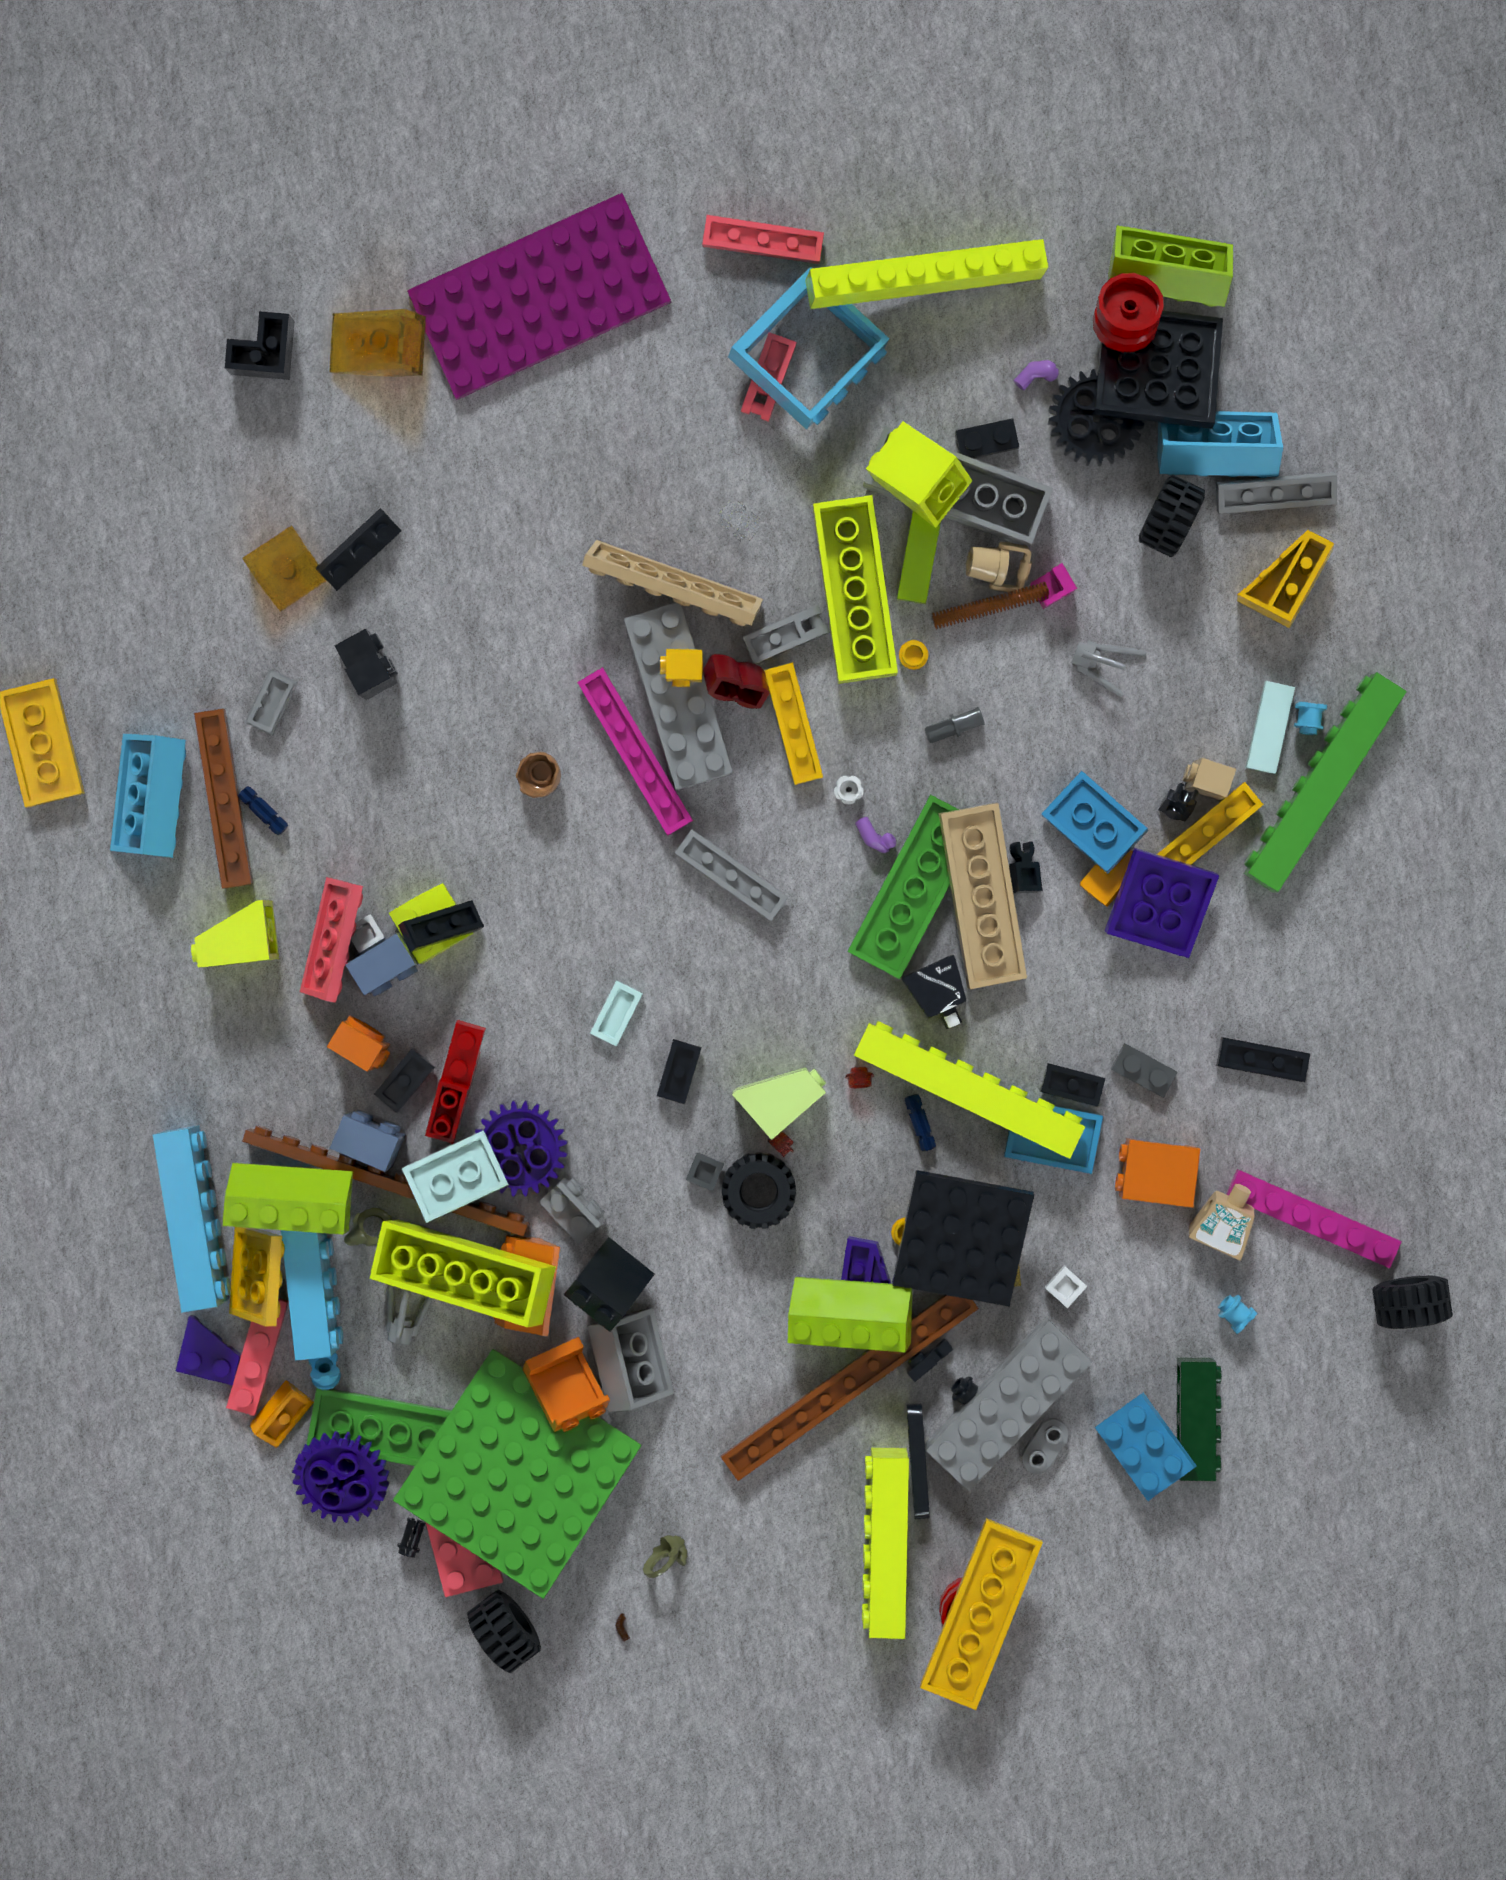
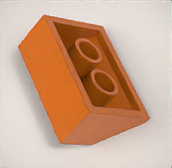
(540, 1251)

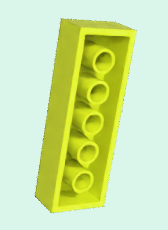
(855, 589)
(462, 1273)
(887, 1547)

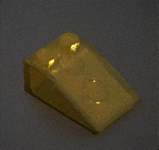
(378, 343)

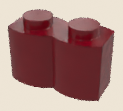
(736, 681)

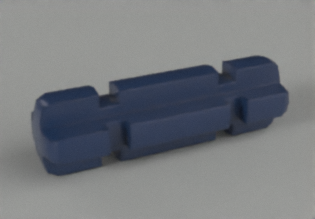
(263, 810)
(920, 1122)

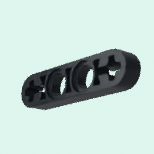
(918, 1461)

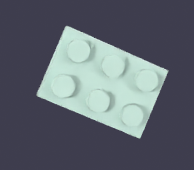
(455, 1176)

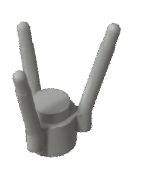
(1087, 656)
(401, 1327)

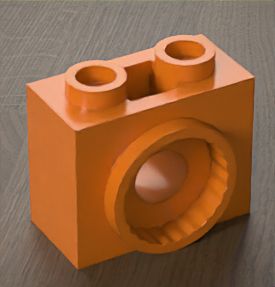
(360, 1044)

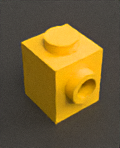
(682, 666)

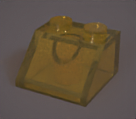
(285, 568)

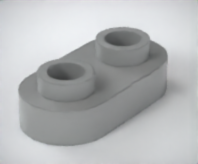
(1044, 1446)

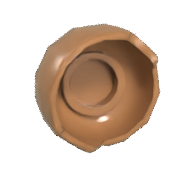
(538, 774)

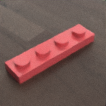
(763, 239)
(255, 1365)

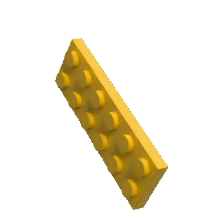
(981, 1614)

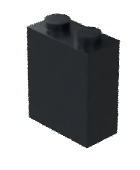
(609, 1284)

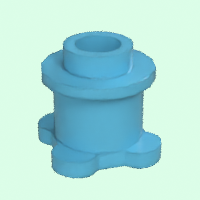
(1309, 717)
(1236, 1312)
(324, 1372)

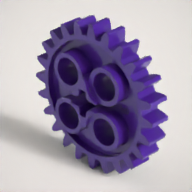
(545, 1138)
(341, 1477)

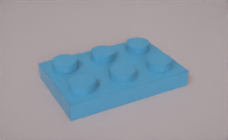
(1094, 822)
(1082, 1158)
(1145, 1446)

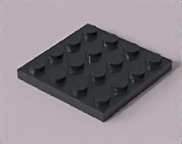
(1169, 378)
(962, 1238)

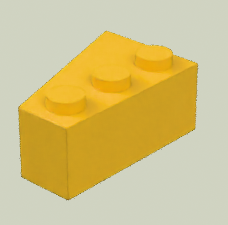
(1288, 580)

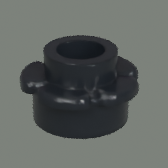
(964, 1390)

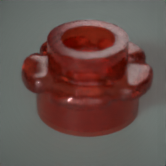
(859, 1078)
(782, 1143)

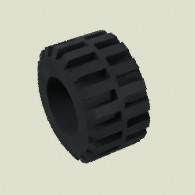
(1172, 515)
(749, 1215)
(1412, 1302)
(503, 1631)

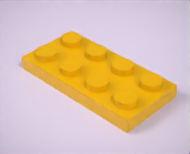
(40, 743)

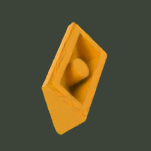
(1105, 886)
(280, 1414)

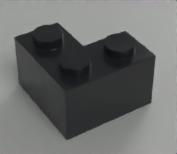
(268, 355)
(366, 665)

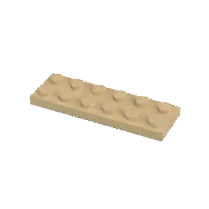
(673, 582)
(982, 895)

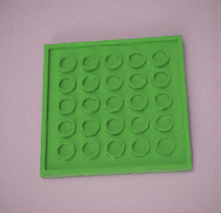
(510, 1482)

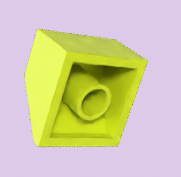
(425, 903)

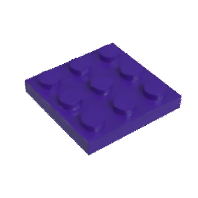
(1161, 903)

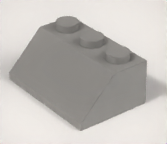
(631, 1361)

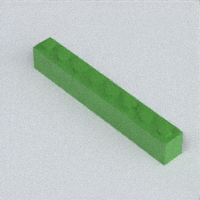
(1324, 782)

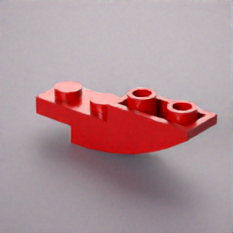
(455, 1081)

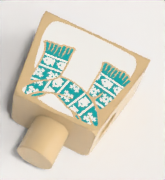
(1225, 1222)

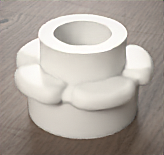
(844, 782)

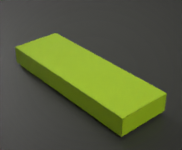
(918, 560)

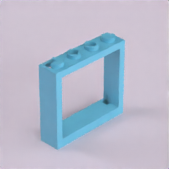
(847, 314)

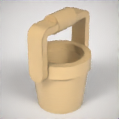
(992, 565)

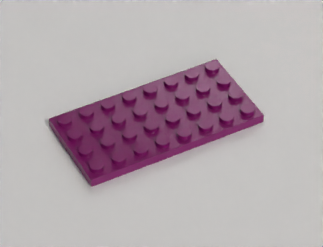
(539, 296)

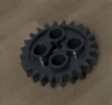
(1090, 443)

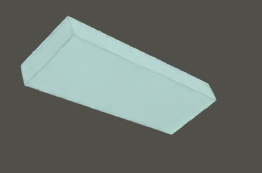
(1270, 727)

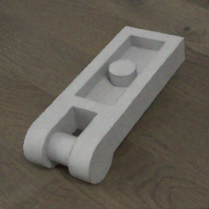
(785, 635)

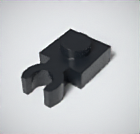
(1179, 803)
(1024, 873)
(922, 1363)

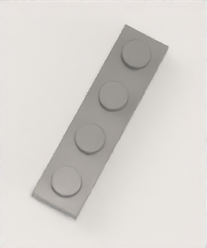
(1276, 492)
(731, 875)

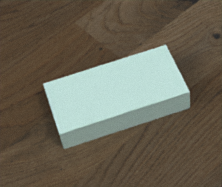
(616, 1013)

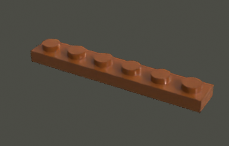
(223, 798)

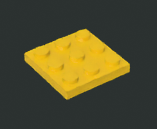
(256, 1275)

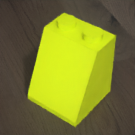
(919, 473)
(239, 938)

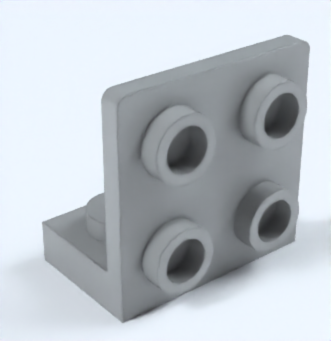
(573, 1210)

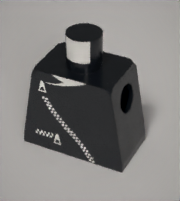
(938, 990)

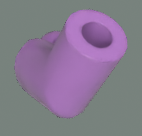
(1036, 369)
(872, 839)

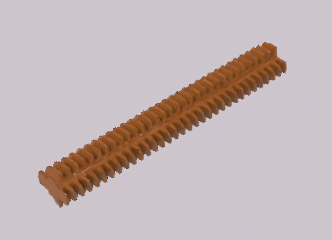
(990, 605)

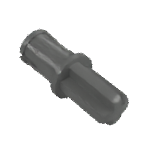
(954, 725)

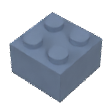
(383, 964)
(368, 1140)

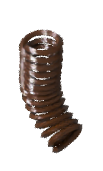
(620, 1625)

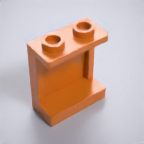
(1158, 1172)
(565, 1385)

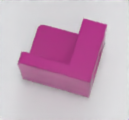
(1058, 583)

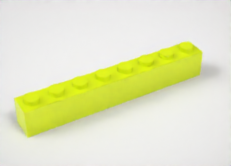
(926, 274)
(969, 1090)

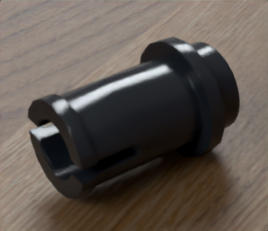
(411, 1539)

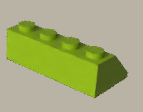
(1177, 264)
(288, 1198)
(850, 1314)

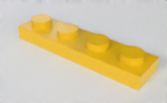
(793, 723)
(1213, 826)

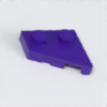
(864, 1262)
(206, 1354)

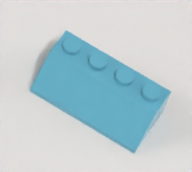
(1234, 447)
(148, 795)

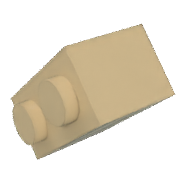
(1209, 778)

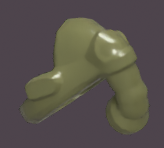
(357, 1234)
(670, 1548)

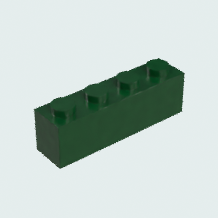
(1197, 1415)

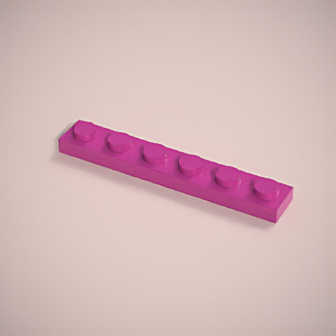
(635, 751)
(1318, 1220)

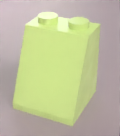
(781, 1098)

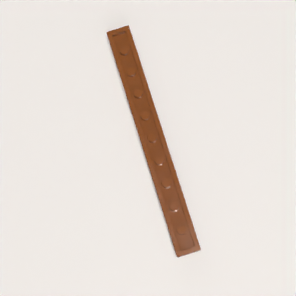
(319, 1157)
(842, 1388)

